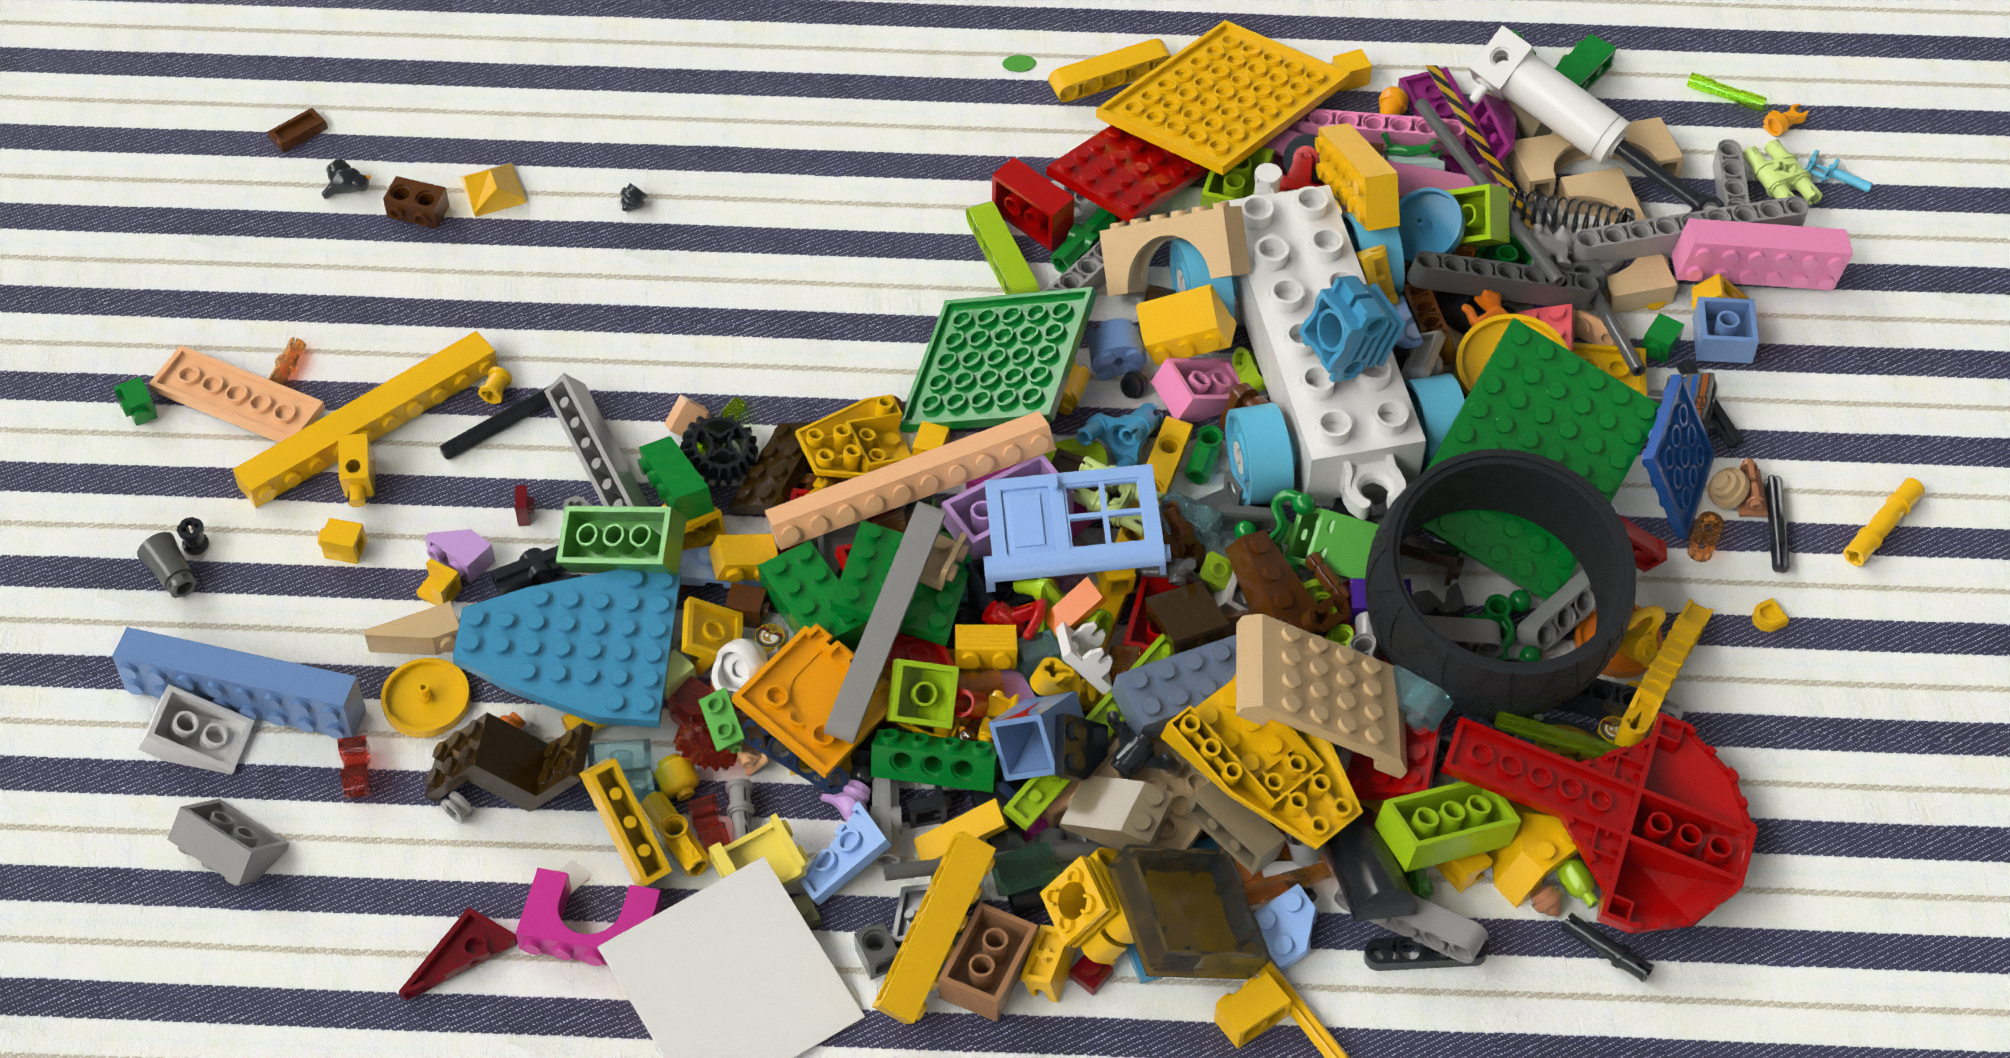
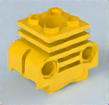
(1088, 908)

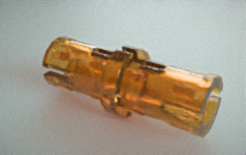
(287, 361)

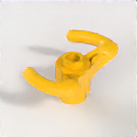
(1641, 642)

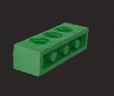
(921, 767)

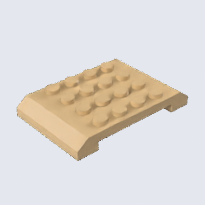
(1319, 690)

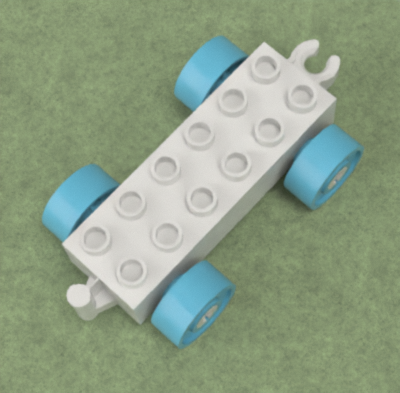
(1333, 434)

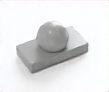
(1425, 359)

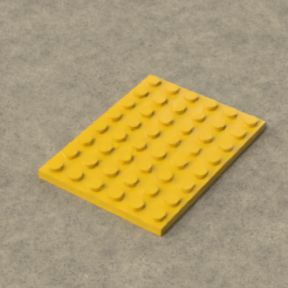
(1223, 96)

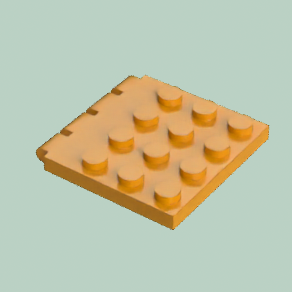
(797, 694)

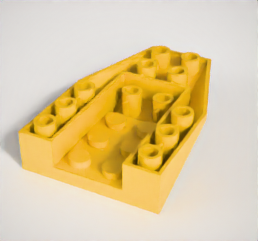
(1267, 768)

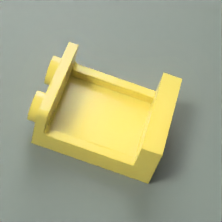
(770, 841)

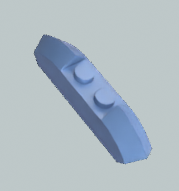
(1410, 335)

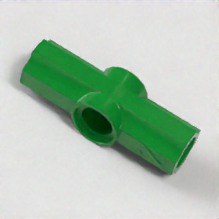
(1082, 239)

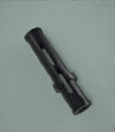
(1607, 947)

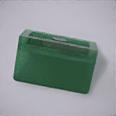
(1024, 869)

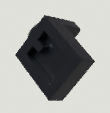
(929, 810)

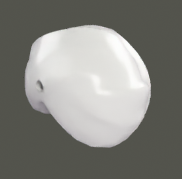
(737, 664)

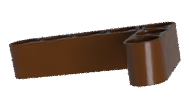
(1427, 312)

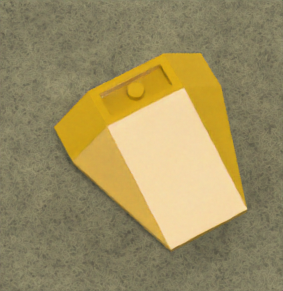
(855, 439)

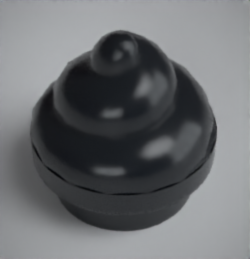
(632, 198)
(1134, 384)

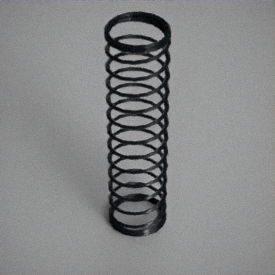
(1628, 214)

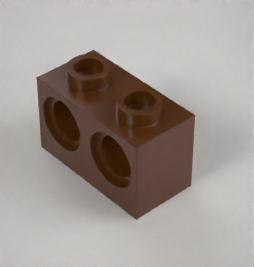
(416, 202)

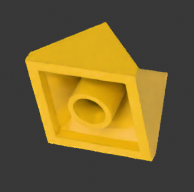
(493, 189)

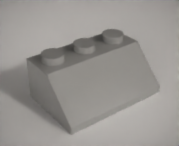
(226, 841)

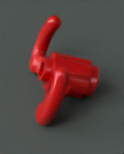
(1002, 614)

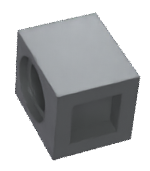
(875, 962)

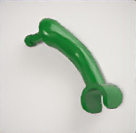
(1407, 151)

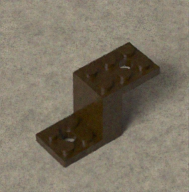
(508, 762)

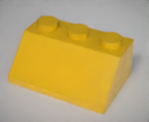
(1185, 324)

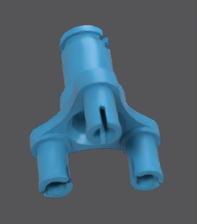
(1124, 434)

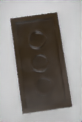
(773, 473)

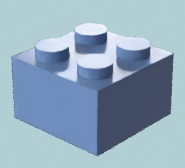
(1725, 330)

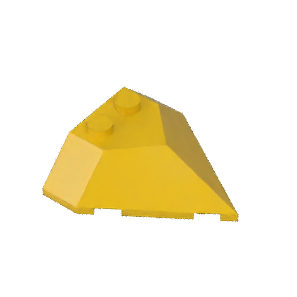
(1534, 853)

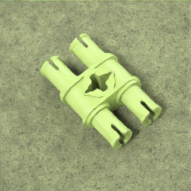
(1781, 173)
(1127, 492)

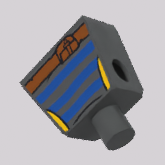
(1703, 391)

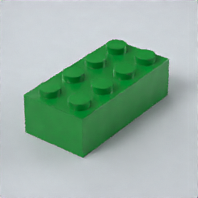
(803, 591)

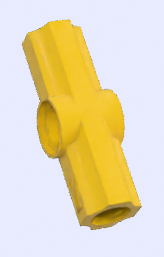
(682, 846)

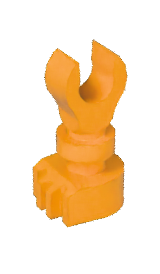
(1779, 123)

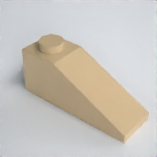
(421, 633)

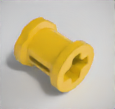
(497, 381)

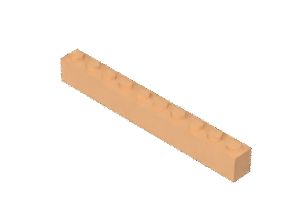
(910, 480)

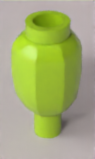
(1577, 881)

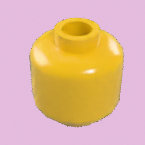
(677, 777)

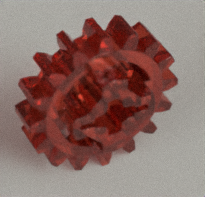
(697, 744)

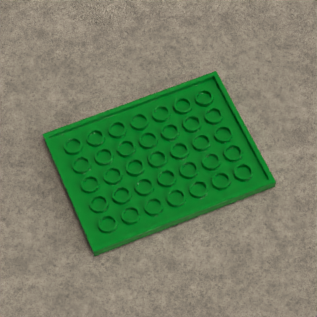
(1549, 405)

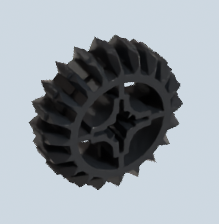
(724, 461)

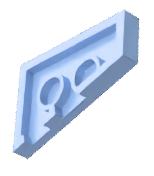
(698, 570)
(850, 852)

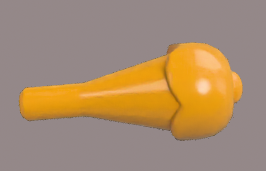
(1393, 101)

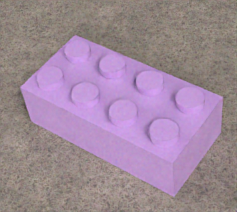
(969, 511)

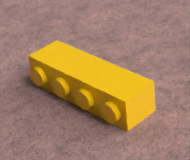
(625, 822)

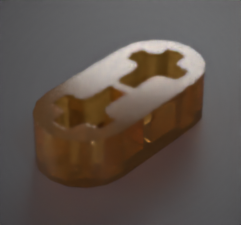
(1710, 538)

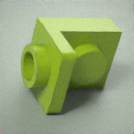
(1216, 572)

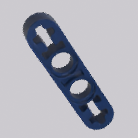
(791, 761)

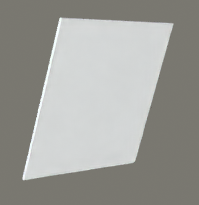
(732, 973)

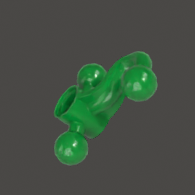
(1302, 504)
(1519, 602)

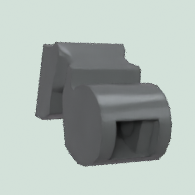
(1431, 605)

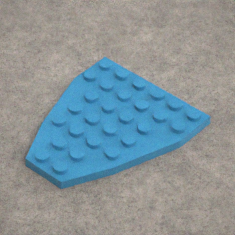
(578, 644)

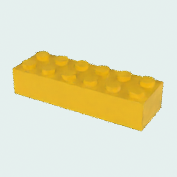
(1358, 176)

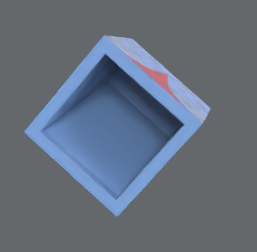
(1027, 734)

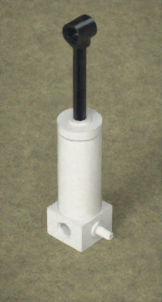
(1568, 110)

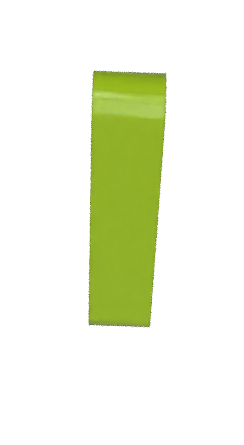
(1000, 249)

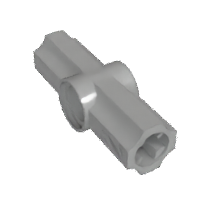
(888, 817)

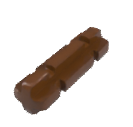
(1326, 575)

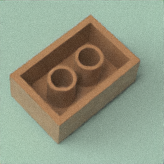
(987, 961)

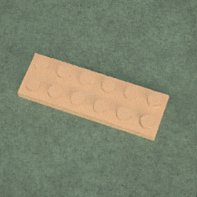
(235, 395)

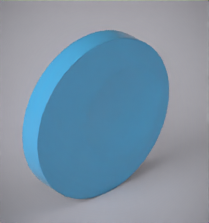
(1430, 222)

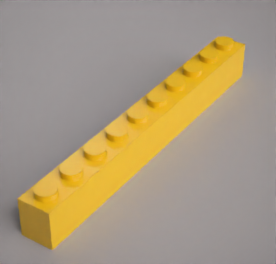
(372, 413)

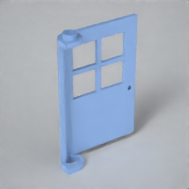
(1034, 530)

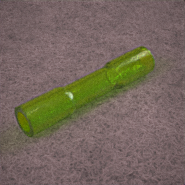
(1742, 97)

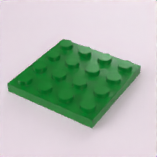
(865, 572)

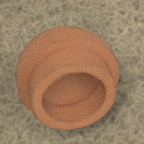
(1547, 900)

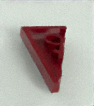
(464, 946)

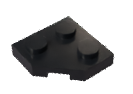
(1078, 746)

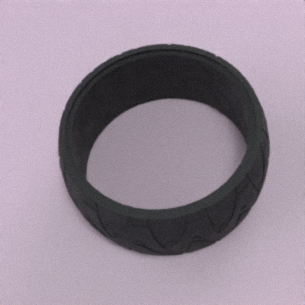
(1537, 492)

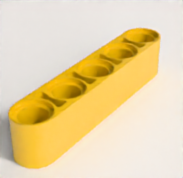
(1107, 70)

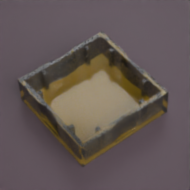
(1188, 912)

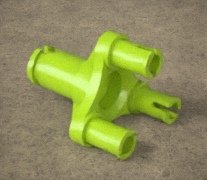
(1048, 590)

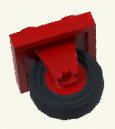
(1300, 164)

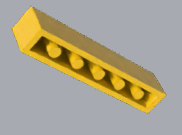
(934, 928)

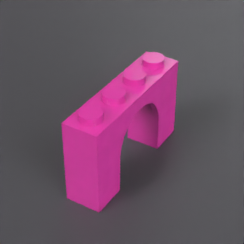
(542, 925)

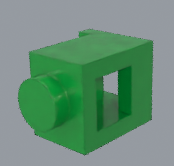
(135, 401)

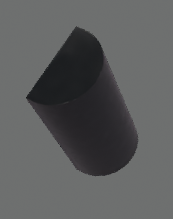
(1369, 871)

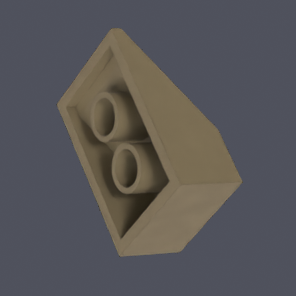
(1118, 811)

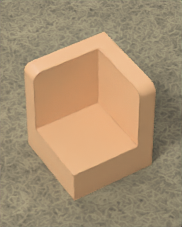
(683, 413)

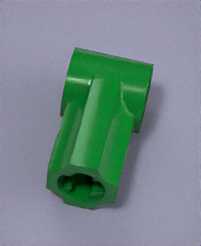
(1204, 455)

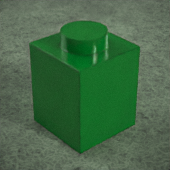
(1662, 337)

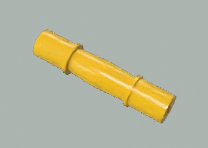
(1884, 521)

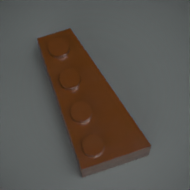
(1269, 580)

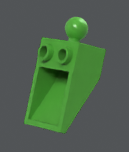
(1337, 537)

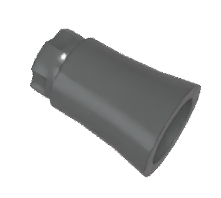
(168, 564)

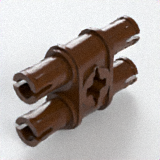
(1182, 537)

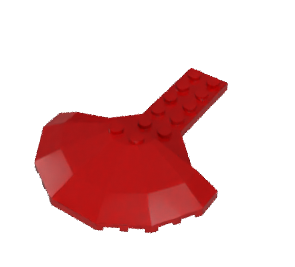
(1649, 818)

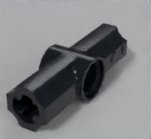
(532, 568)

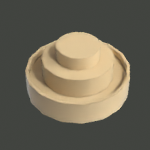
(1728, 487)

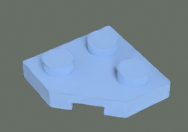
(1288, 926)

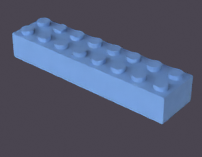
(242, 682)

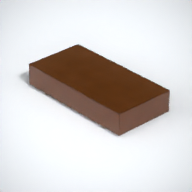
(297, 130)

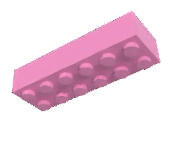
(1762, 254)

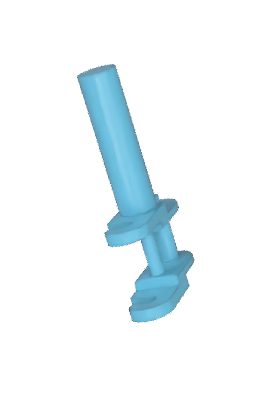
(1834, 172)

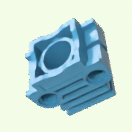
(1352, 327)

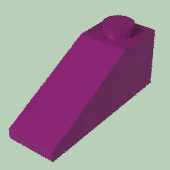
(1496, 124)

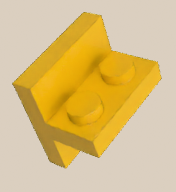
(707, 630)

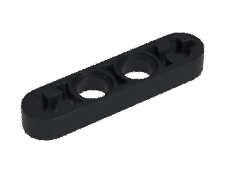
(1425, 960)

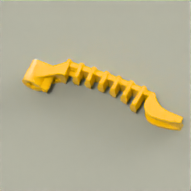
(1662, 673)
(1056, 678)

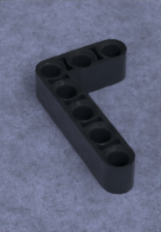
(1614, 701)

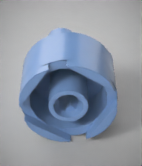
(1116, 348)

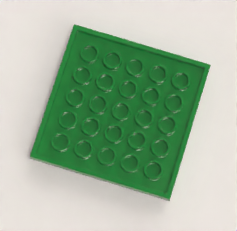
(998, 359)

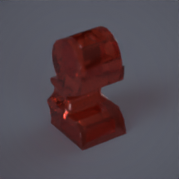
(356, 769)
(705, 819)

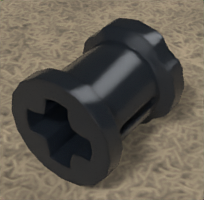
(198, 529)

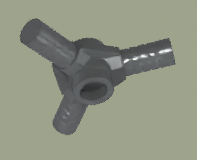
(1178, 572)

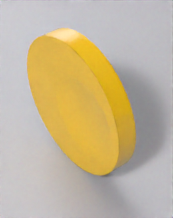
(425, 697)

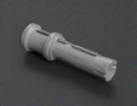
(740, 807)

